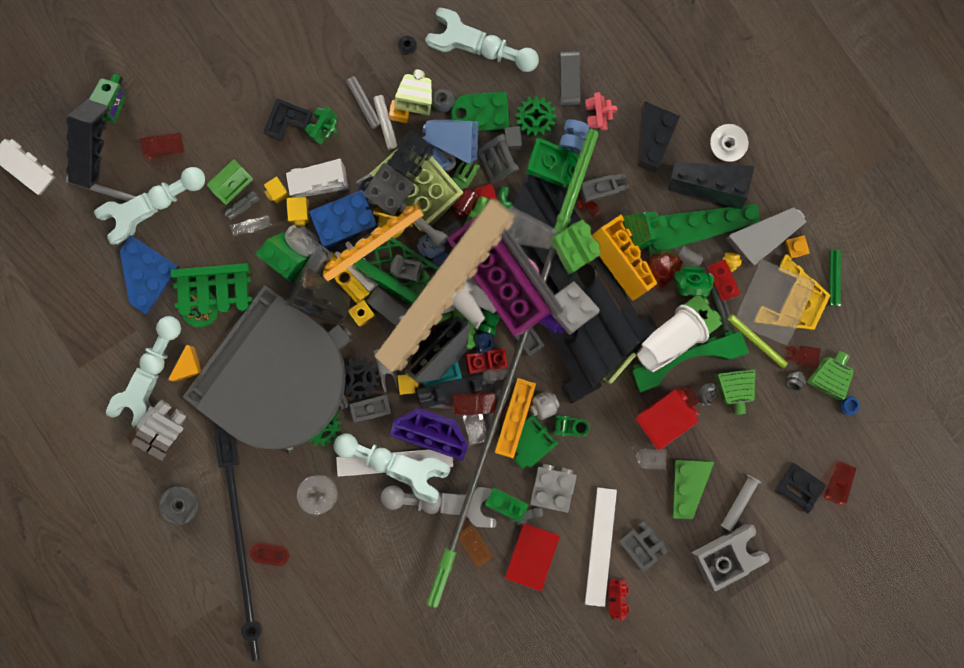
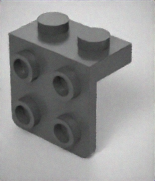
(388, 190)

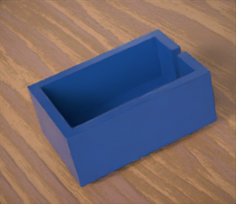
(343, 220)

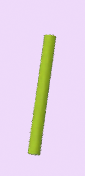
(757, 341)

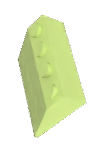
(432, 191)

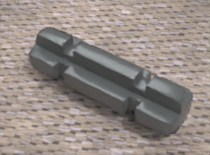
(241, 205)

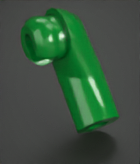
(503, 197)

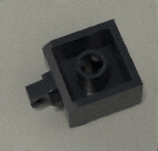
(411, 155)

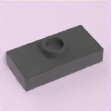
(370, 408)

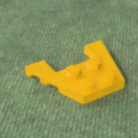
(817, 299)

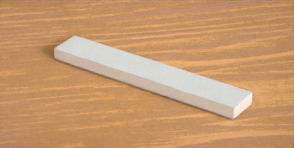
(357, 466)
(600, 547)

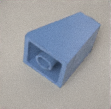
(454, 137)

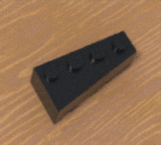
(85, 143)
(713, 182)

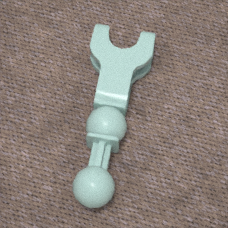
(474, 41)
(145, 205)
(145, 377)
(397, 466)

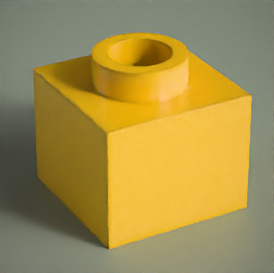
(276, 190)
(369, 315)
(407, 385)

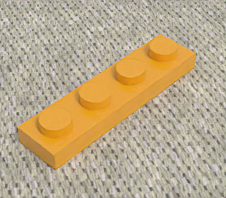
(515, 418)

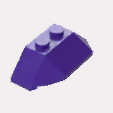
(431, 432)

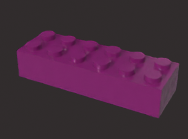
(507, 286)

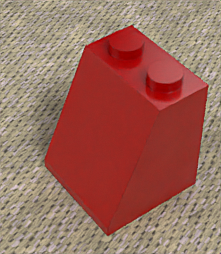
(667, 418)

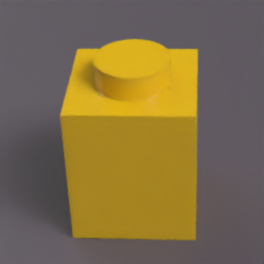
(298, 211)

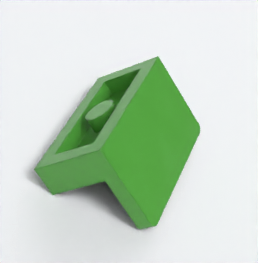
(229, 182)

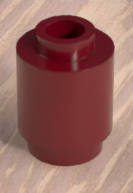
(464, 203)

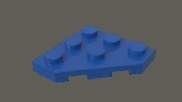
(144, 273)

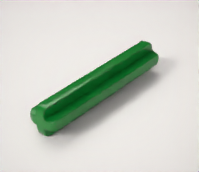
(835, 277)

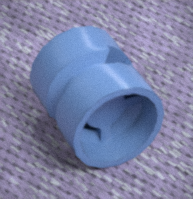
(574, 135)

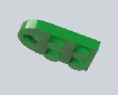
(487, 108)
(552, 163)

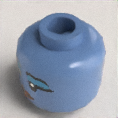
(427, 248)

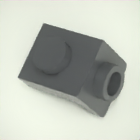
(406, 269)

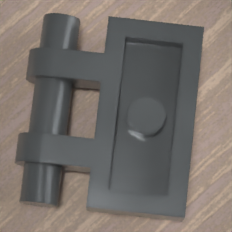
(638, 550)

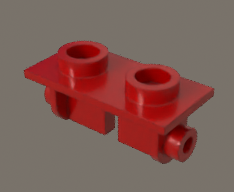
(724, 280)
(619, 607)

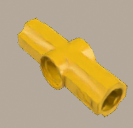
(352, 286)

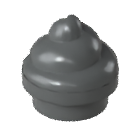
(796, 381)

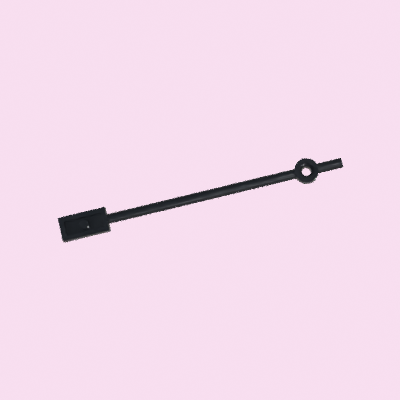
(228, 457)

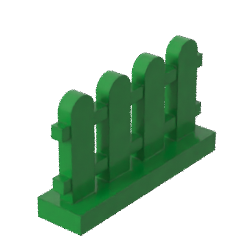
(221, 282)

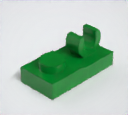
(506, 504)

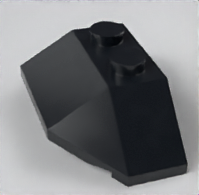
(439, 351)

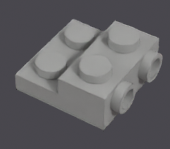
(553, 488)

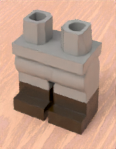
(157, 430)

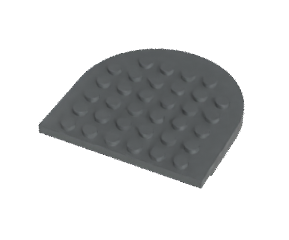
(272, 377)

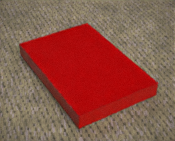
(532, 556)

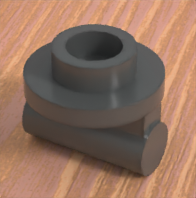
(364, 181)

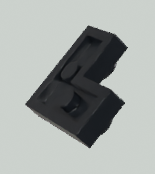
(283, 115)

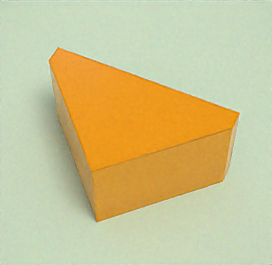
(187, 365)

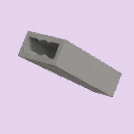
(763, 237)

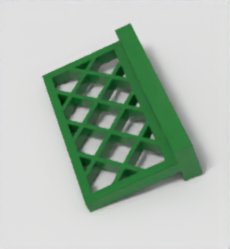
(385, 280)

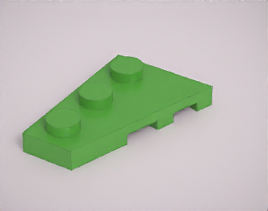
(688, 486)

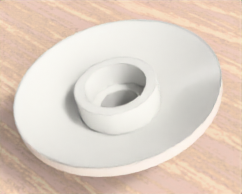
(733, 135)

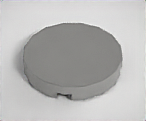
(301, 240)

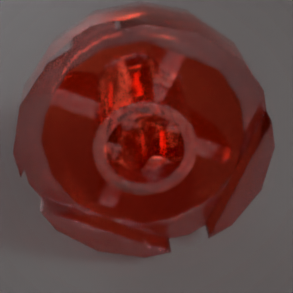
(663, 267)

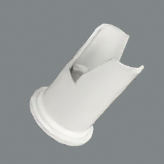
(468, 301)
(673, 338)

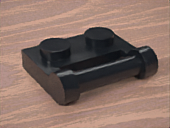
(803, 482)

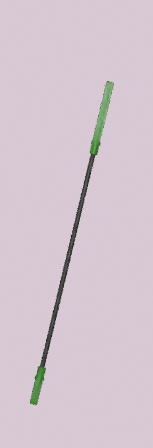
(563, 220)

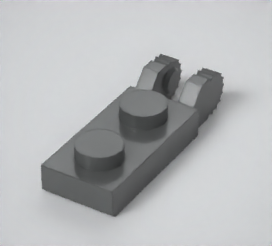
(602, 187)

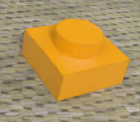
(398, 115)
(797, 246)

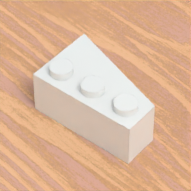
(24, 166)
(317, 179)

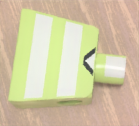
(414, 94)

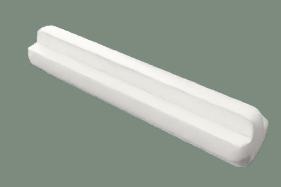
(385, 123)

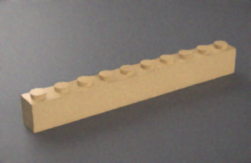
(445, 285)

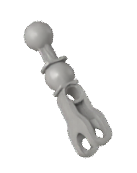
(448, 503)

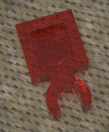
(806, 356)

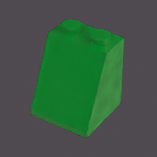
(281, 257)

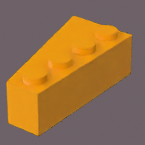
(624, 258)

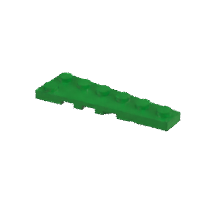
(701, 225)

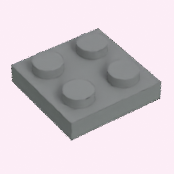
(576, 308)

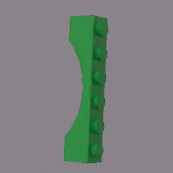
(726, 348)

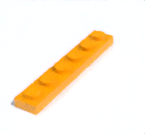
(377, 238)

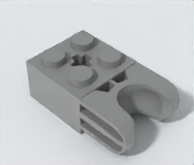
(733, 555)

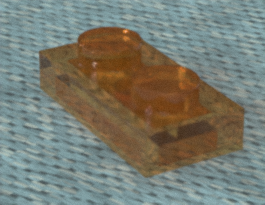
(475, 545)

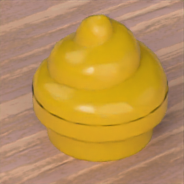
(733, 260)

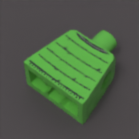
(833, 376)
(736, 389)

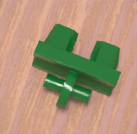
(324, 126)

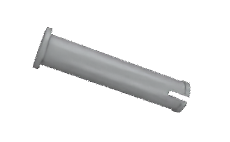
(740, 503)

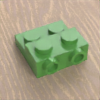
(576, 246)

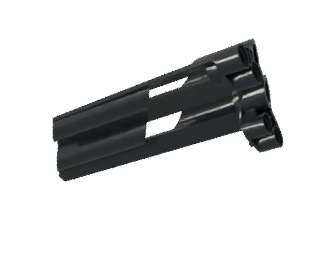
(610, 333)

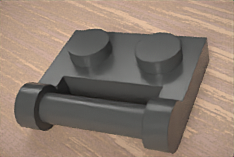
(493, 162)

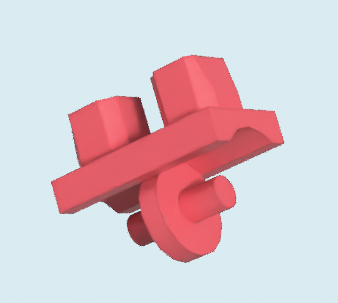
(598, 103)

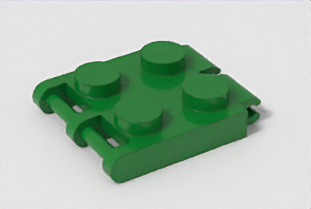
(532, 443)

